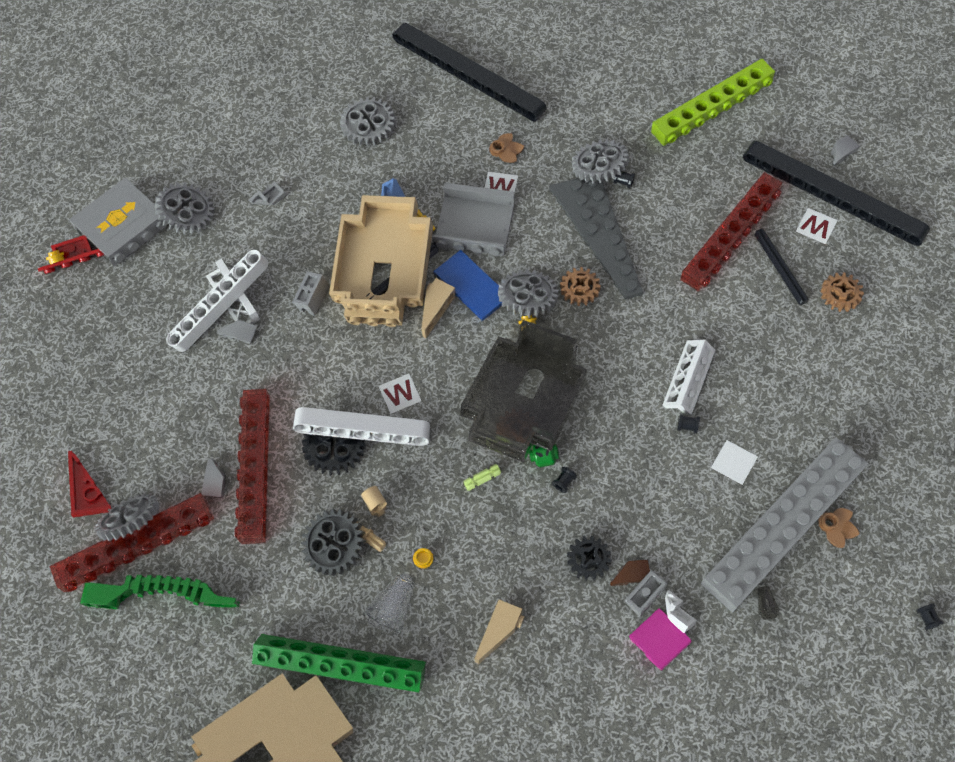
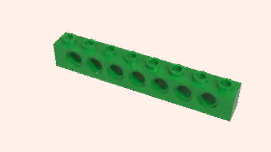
(339, 662)

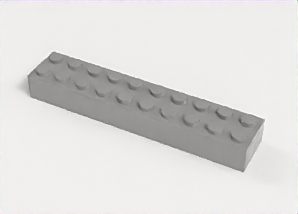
(783, 524)

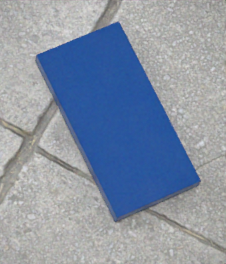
(470, 284)

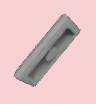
(646, 593)

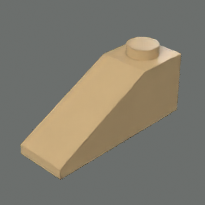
(437, 300)
(501, 626)

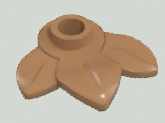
(507, 147)
(841, 526)

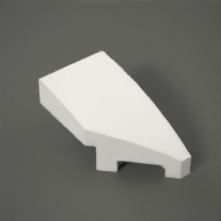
(676, 615)

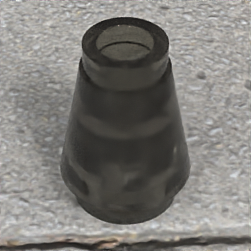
(766, 604)

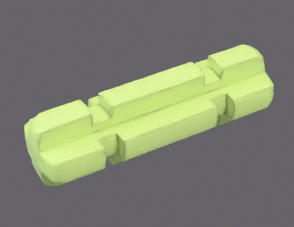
(482, 477)

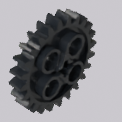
(316, 443)

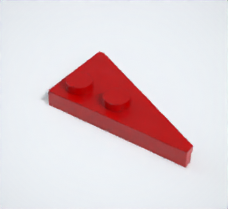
(84, 494)

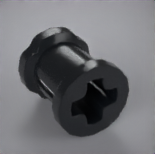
(625, 179)
(688, 423)
(564, 479)
(929, 616)

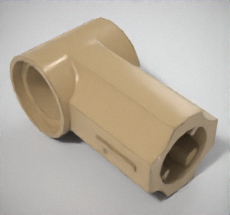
(375, 501)

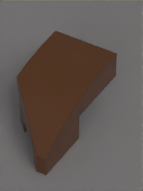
(631, 572)

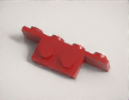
(74, 250)

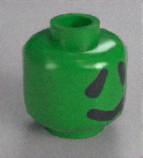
(544, 457)

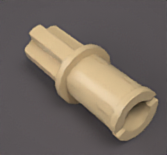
(372, 539)

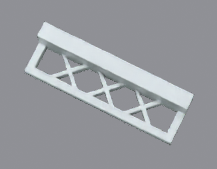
(244, 302)
(694, 376)

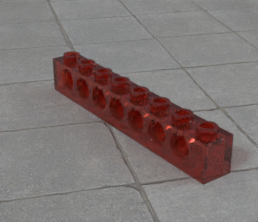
(766, 186)
(255, 532)
(64, 570)

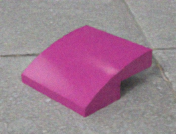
(660, 639)

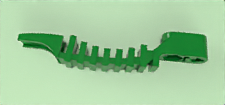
(111, 596)

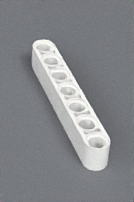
(221, 291)
(361, 426)

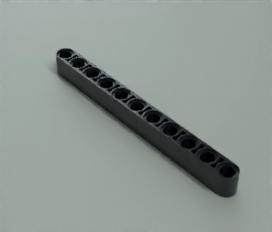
(470, 72)
(836, 193)

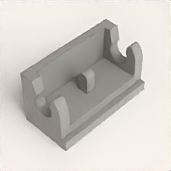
(311, 293)

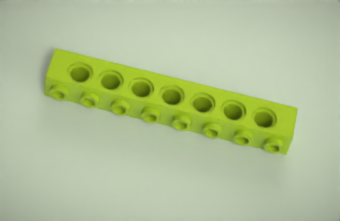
(712, 102)

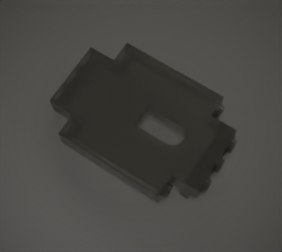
(513, 421)

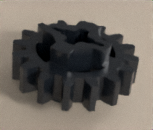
(582, 553)

